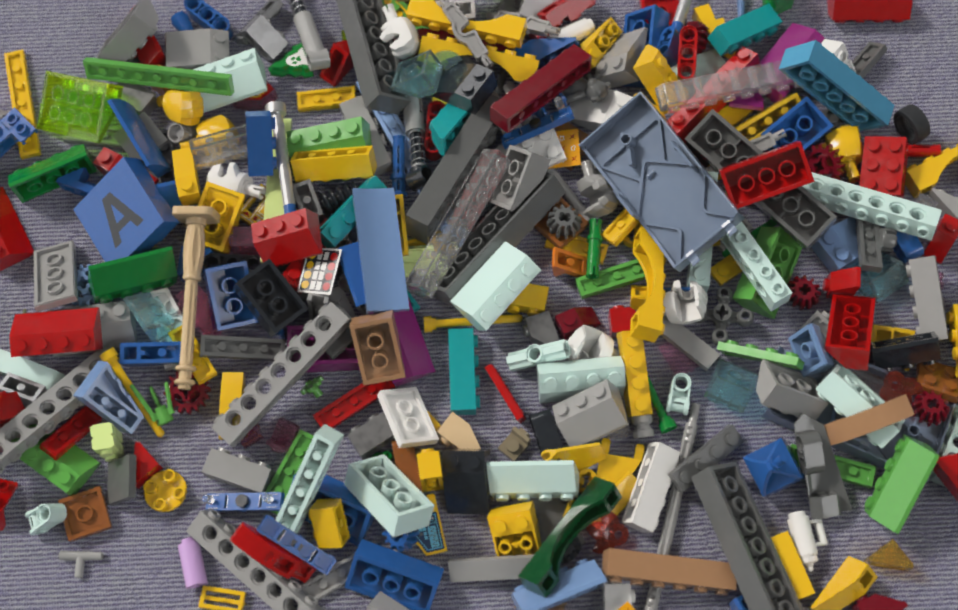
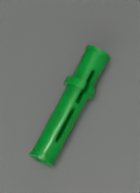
(594, 240)

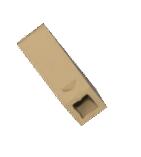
(457, 434)

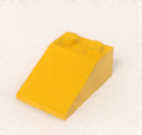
(229, 206)

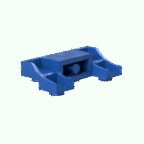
(14, 128)

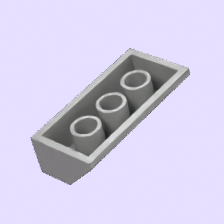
(130, 33)
(117, 326)

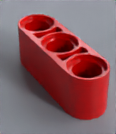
(687, 47)
(432, 107)

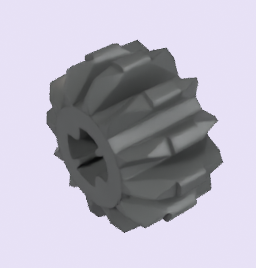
(564, 221)

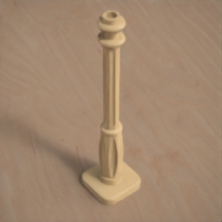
(193, 257)

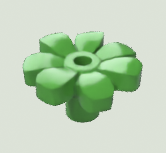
(312, 386)

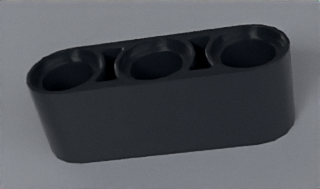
(545, 431)

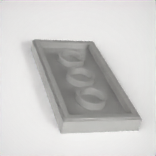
(55, 276)

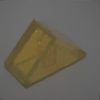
(890, 557)

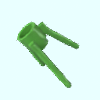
(162, 414)

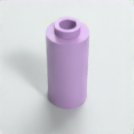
(192, 563)

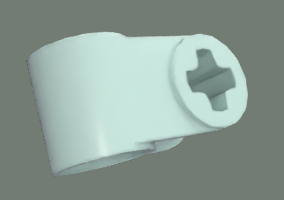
(679, 399)
(46, 517)

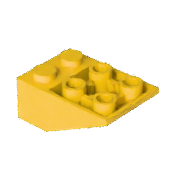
(515, 529)

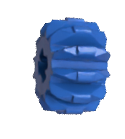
(401, 542)

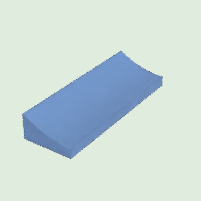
(380, 250)

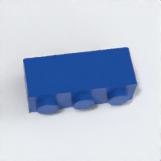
(260, 143)

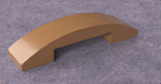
(869, 420)

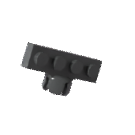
(871, 242)

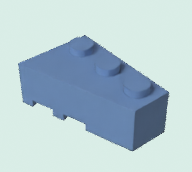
(108, 398)

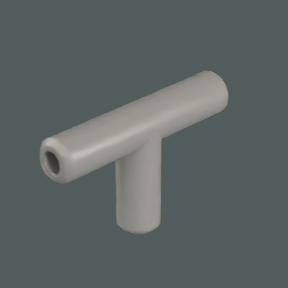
(80, 557)

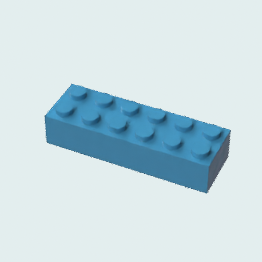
(836, 86)

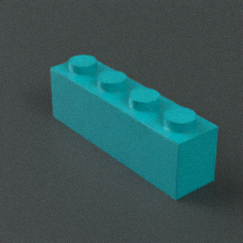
(744, 30)
(344, 218)
(462, 371)

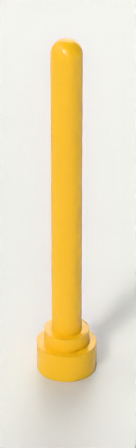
(432, 324)
(111, 357)

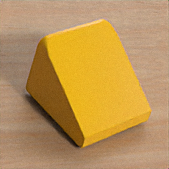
(637, 296)

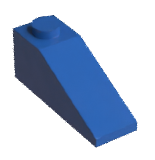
(149, 353)

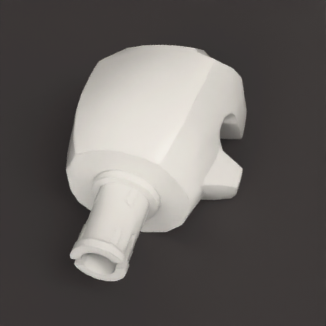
(403, 29)
(235, 181)
(684, 306)
(591, 343)

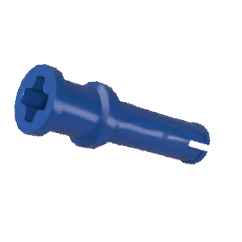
(399, 143)

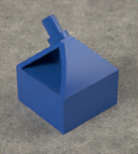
(773, 467)

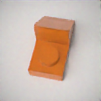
(568, 263)

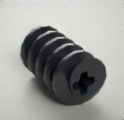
(336, 200)

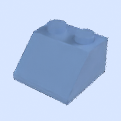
(810, 346)

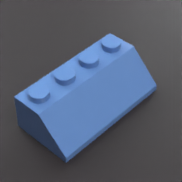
(571, 584)

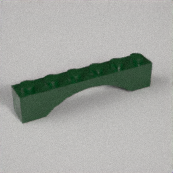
(595, 501)

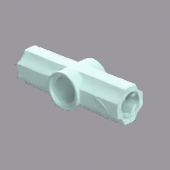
(548, 353)

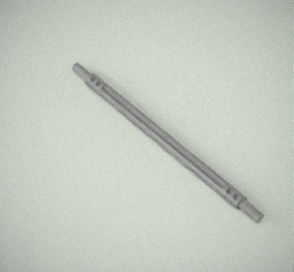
(674, 503)

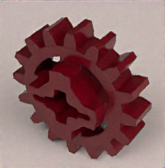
(827, 163)
(196, 391)

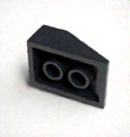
(466, 86)
(466, 480)

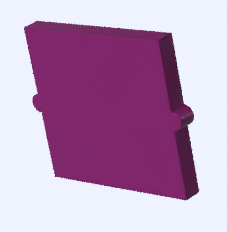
(751, 103)

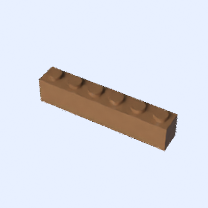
(668, 570)

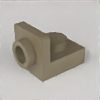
(515, 443)

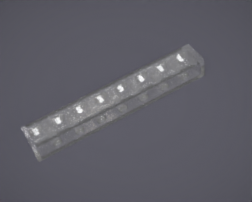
(722, 86)
(457, 223)

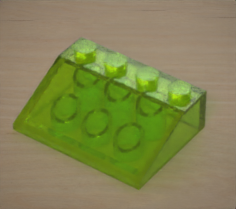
(77, 106)

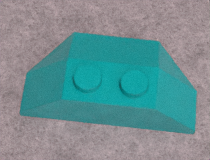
(447, 126)

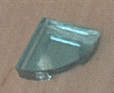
(448, 58)

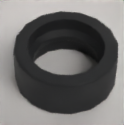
(912, 123)

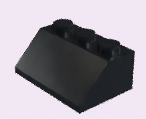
(906, 351)

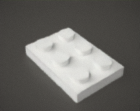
(544, 144)
(407, 417)

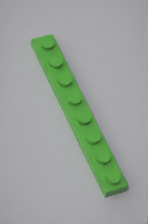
(159, 76)

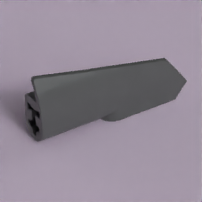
(817, 462)

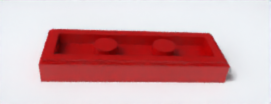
(505, 392)
(70, 433)

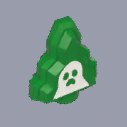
(293, 64)

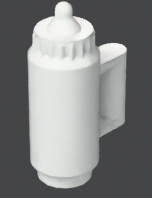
(580, 29)
(803, 537)

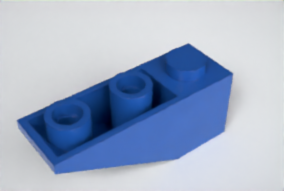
(546, 48)

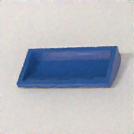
(140, 137)

